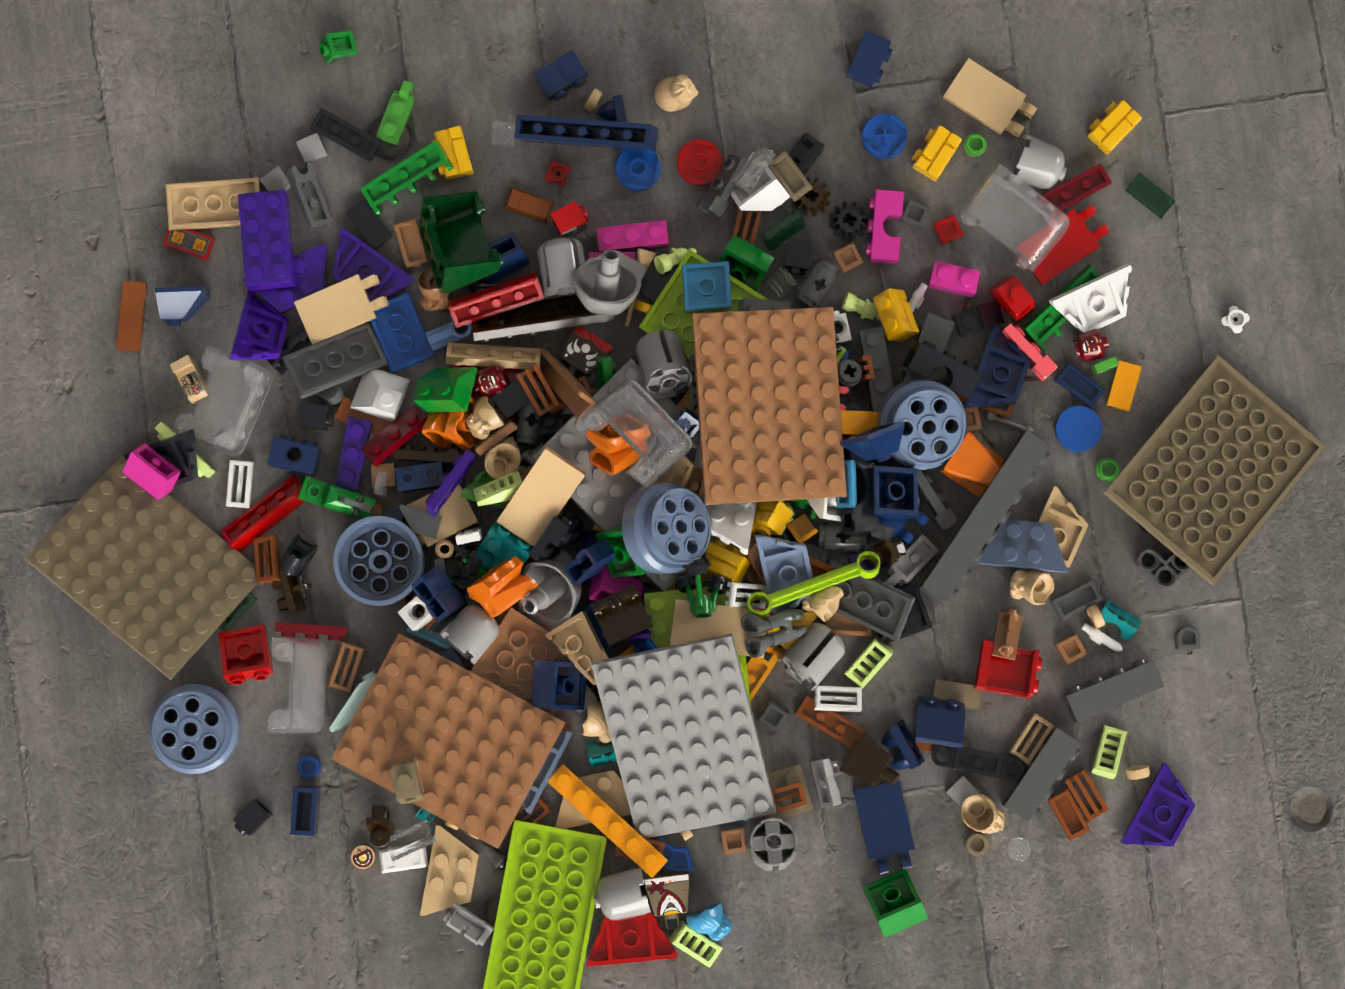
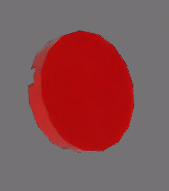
(699, 162)

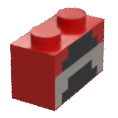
(570, 220)

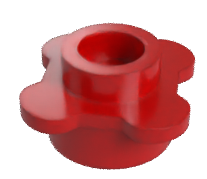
(558, 167)

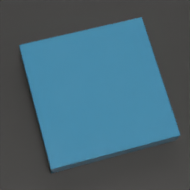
(706, 286)

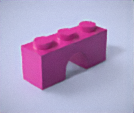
(885, 205)
(631, 236)

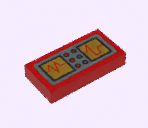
(190, 243)

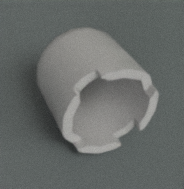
(1038, 163)
(471, 632)
(622, 895)

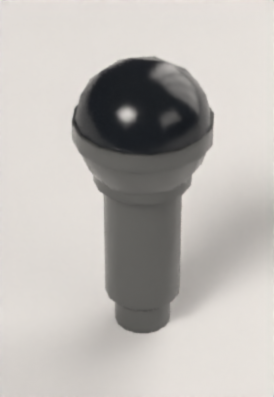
(498, 859)

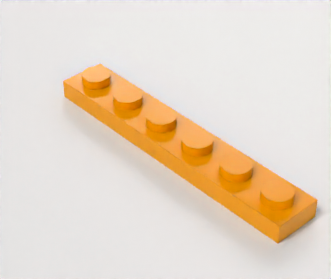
(607, 821)

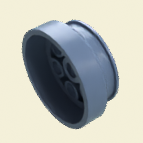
(897, 408)
(665, 528)
(347, 561)
(226, 731)

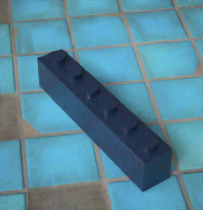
(586, 132)

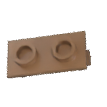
(1007, 634)

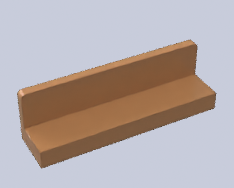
(566, 385)

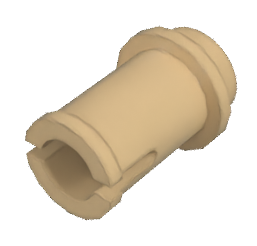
(450, 549)

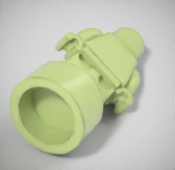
(665, 263)
(865, 308)

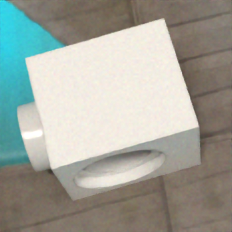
(845, 335)
(408, 614)

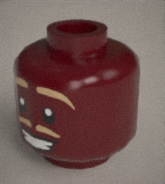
(1091, 345)
(491, 381)

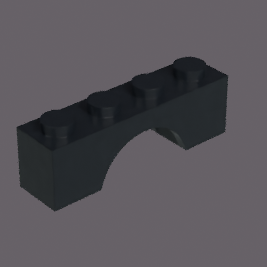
(861, 517)

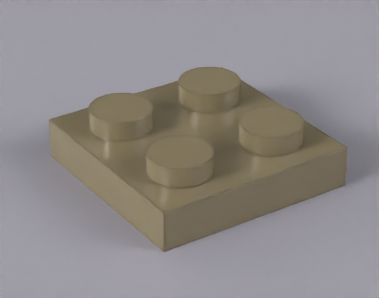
(785, 777)

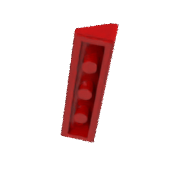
(495, 300)
(263, 515)

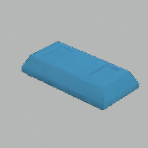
(850, 500)

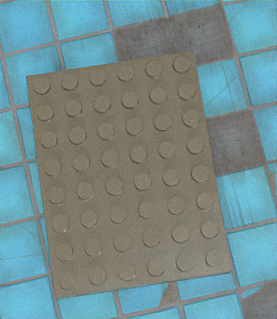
(1214, 470)
(145, 569)

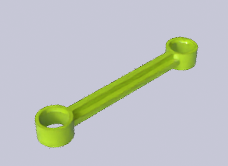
(815, 584)

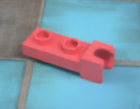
(1041, 365)

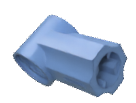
(447, 333)

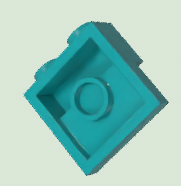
(501, 545)

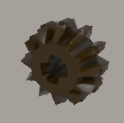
(818, 202)

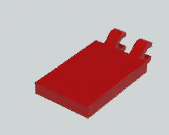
(1072, 247)

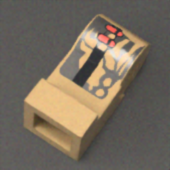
(190, 378)

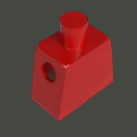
(1013, 298)

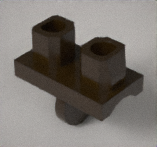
(887, 553)
(294, 592)
(380, 826)

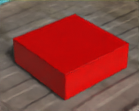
(948, 229)

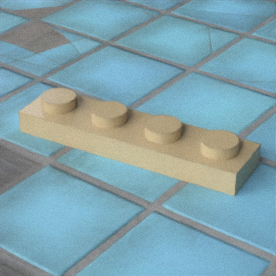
(489, 355)

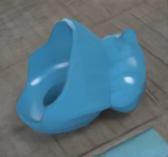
(711, 922)

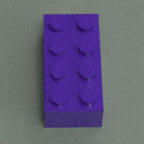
(267, 240)

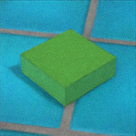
(1104, 366)

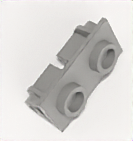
(460, 918)

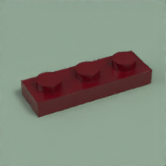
(1078, 188)
(394, 435)
(311, 631)

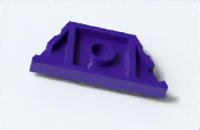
(358, 258)
(310, 278)
(259, 331)
(1161, 812)

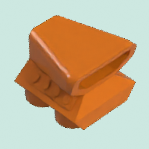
(450, 428)
(611, 451)
(973, 465)
(501, 587)

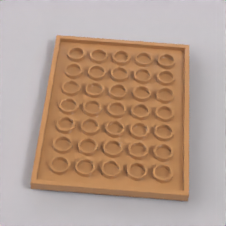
(768, 405)
(469, 737)

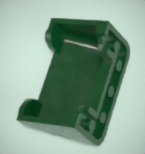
(456, 240)

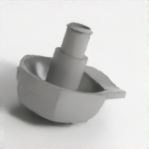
(608, 282)
(553, 598)

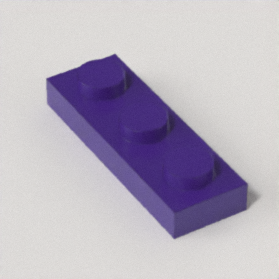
(351, 457)
(449, 482)

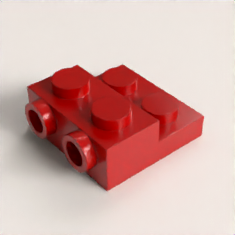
(245, 654)

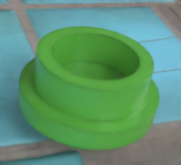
(974, 145)
(1107, 469)

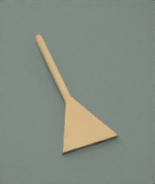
(644, 257)

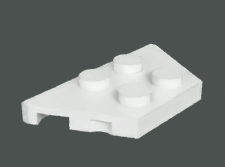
(1096, 301)
(733, 523)

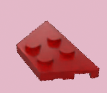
(630, 941)

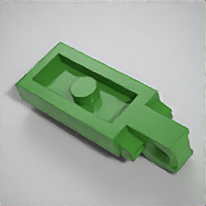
(396, 115)

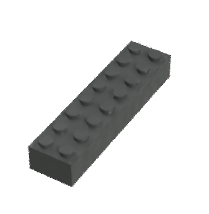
(984, 516)

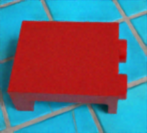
(1006, 675)

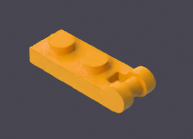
(759, 669)

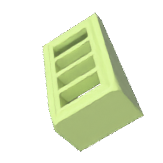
(498, 490)
(863, 657)
(1103, 771)
(678, 933)

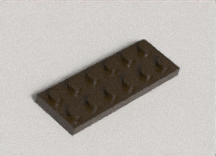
(537, 317)

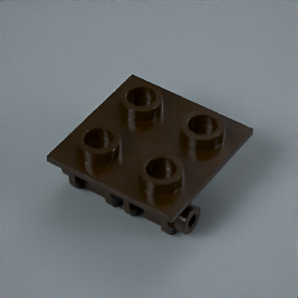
(621, 615)

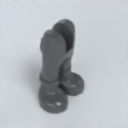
(754, 625)

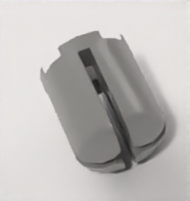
(557, 264)
(663, 363)
(821, 663)
(785, 837)

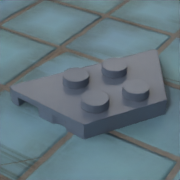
(1025, 547)
(783, 566)
(546, 771)

